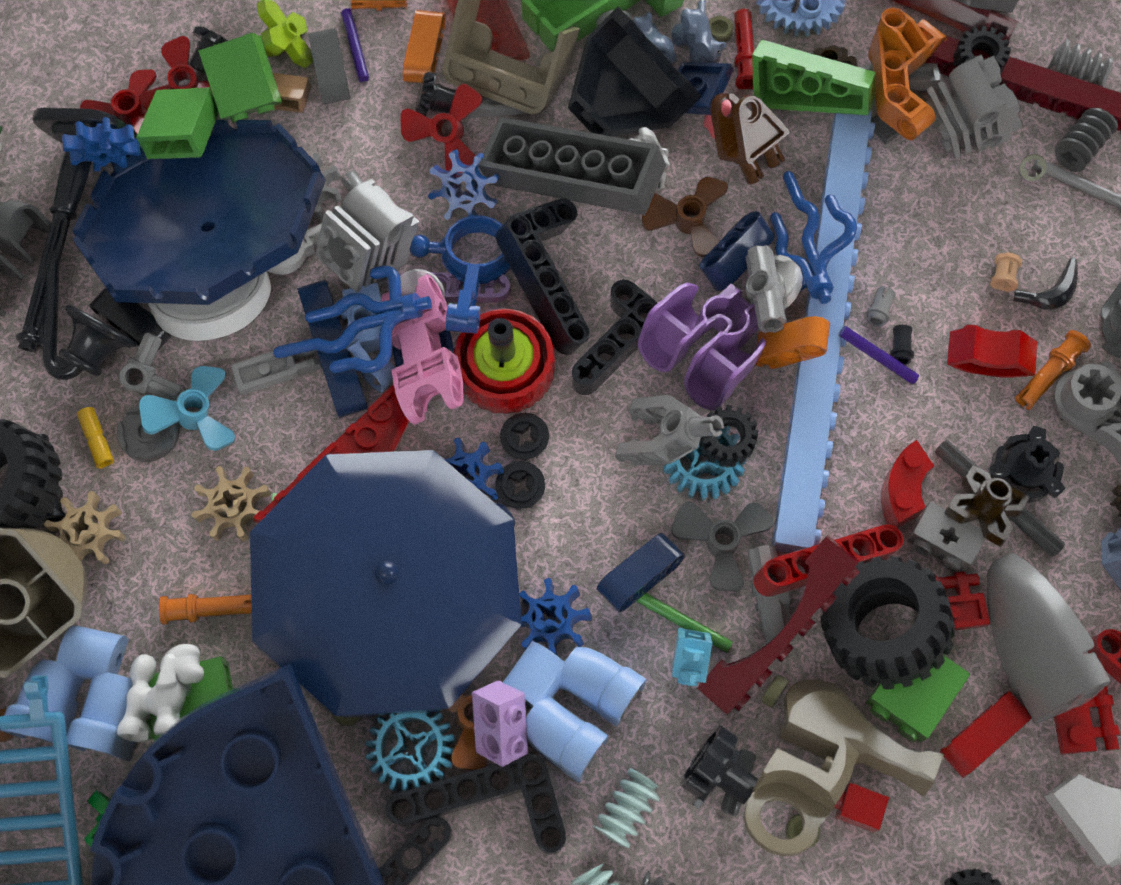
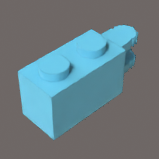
(691, 656)

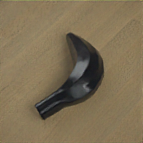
(1055, 296)

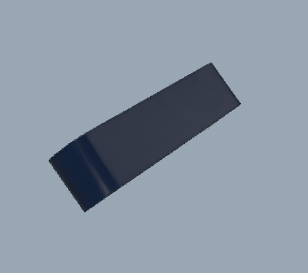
(343, 386)

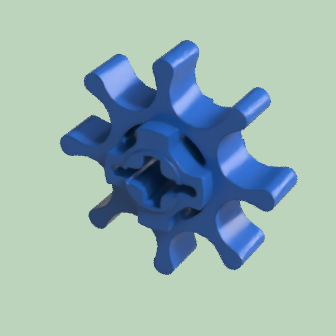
(101, 144)
(452, 185)
(473, 465)
(555, 607)

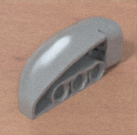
(1040, 641)

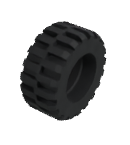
(30, 477)
(895, 659)

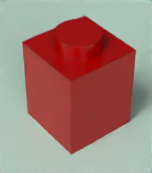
(861, 807)

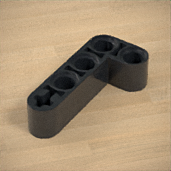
(610, 342)

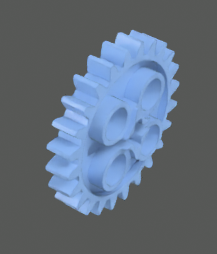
(809, 15)

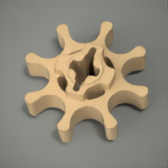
(219, 502)
(80, 519)

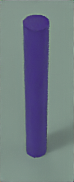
(354, 44)
(878, 355)

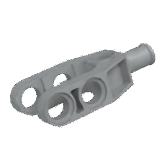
(678, 435)

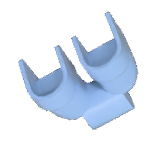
(84, 656)
(588, 676)

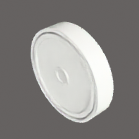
(218, 318)

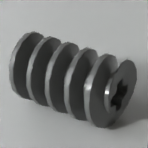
(1085, 139)

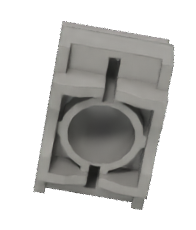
(976, 107)
(365, 235)

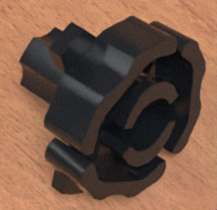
(1030, 464)
(717, 766)

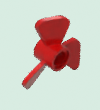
(176, 54)
(126, 102)
(418, 127)

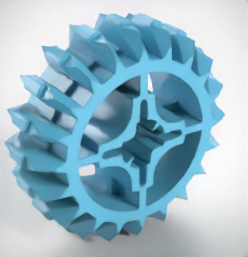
(689, 479)
(396, 755)

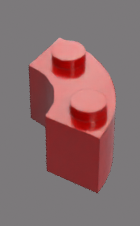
(992, 352)
(902, 486)

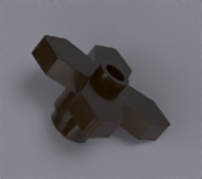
(989, 502)

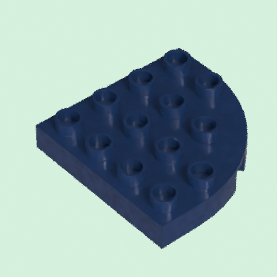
(235, 800)

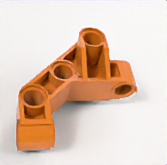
(896, 53)

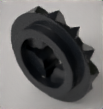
(520, 423)
(517, 472)

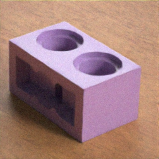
(500, 723)

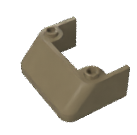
(499, 76)

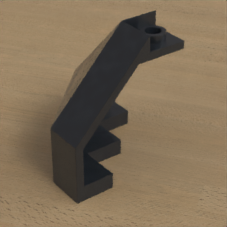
(627, 82)

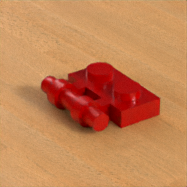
(967, 608)
(1076, 730)

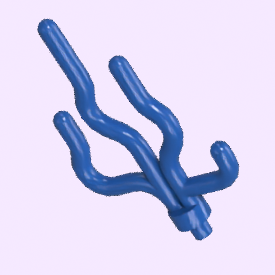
(815, 271)
(387, 316)

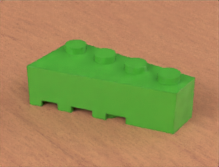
(808, 82)

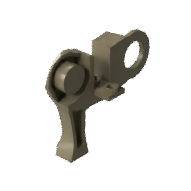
(831, 727)

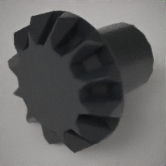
(207, 39)
(433, 96)

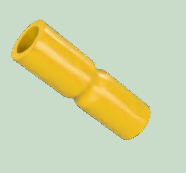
(94, 434)

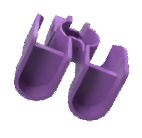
(720, 363)

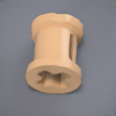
(1006, 272)

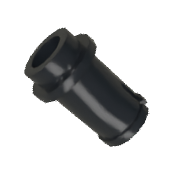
(902, 344)

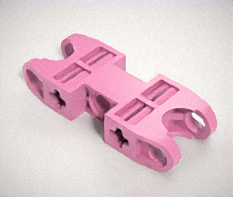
(426, 365)

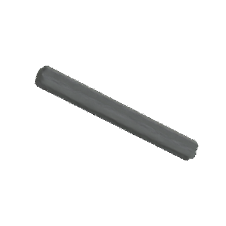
(1025, 521)

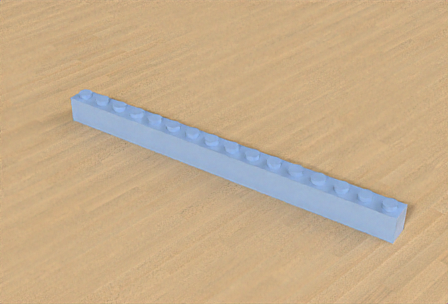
(816, 378)

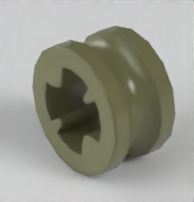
(1041, 162)

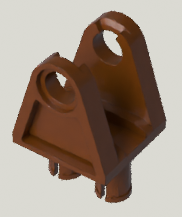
(747, 134)

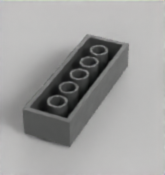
(574, 165)

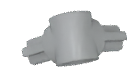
(143, 361)

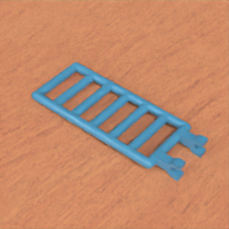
(39, 716)

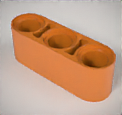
(423, 45)
(795, 343)

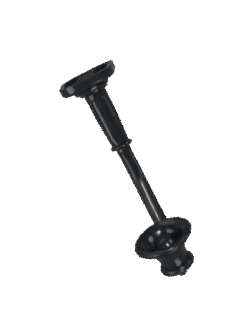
(90, 337)

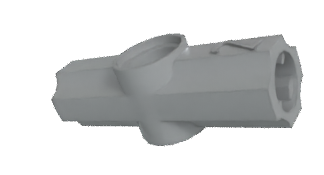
(765, 289)
(772, 609)

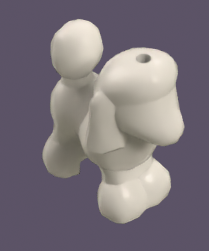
(166, 698)

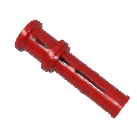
(745, 49)

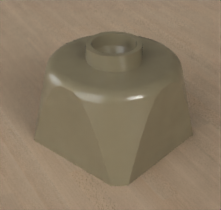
(39, 593)

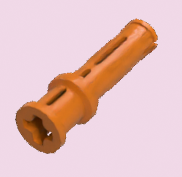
(1060, 360)
(193, 607)

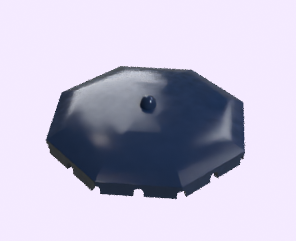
(200, 222)
(384, 583)

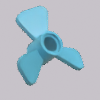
(161, 413)

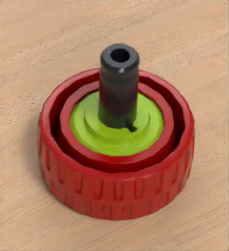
(506, 362)

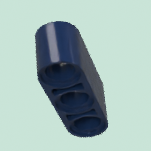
(727, 259)
(640, 572)

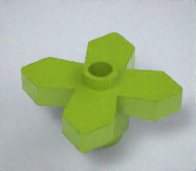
(284, 33)

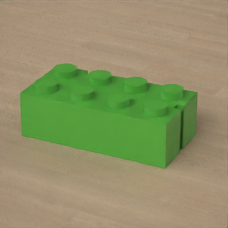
(554, 16)

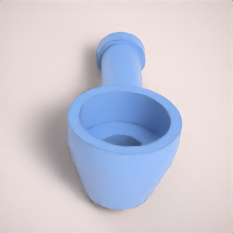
(383, 376)

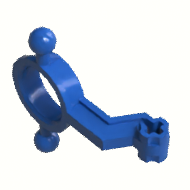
(465, 314)

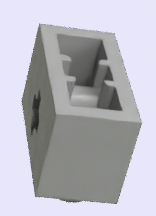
(963, 539)

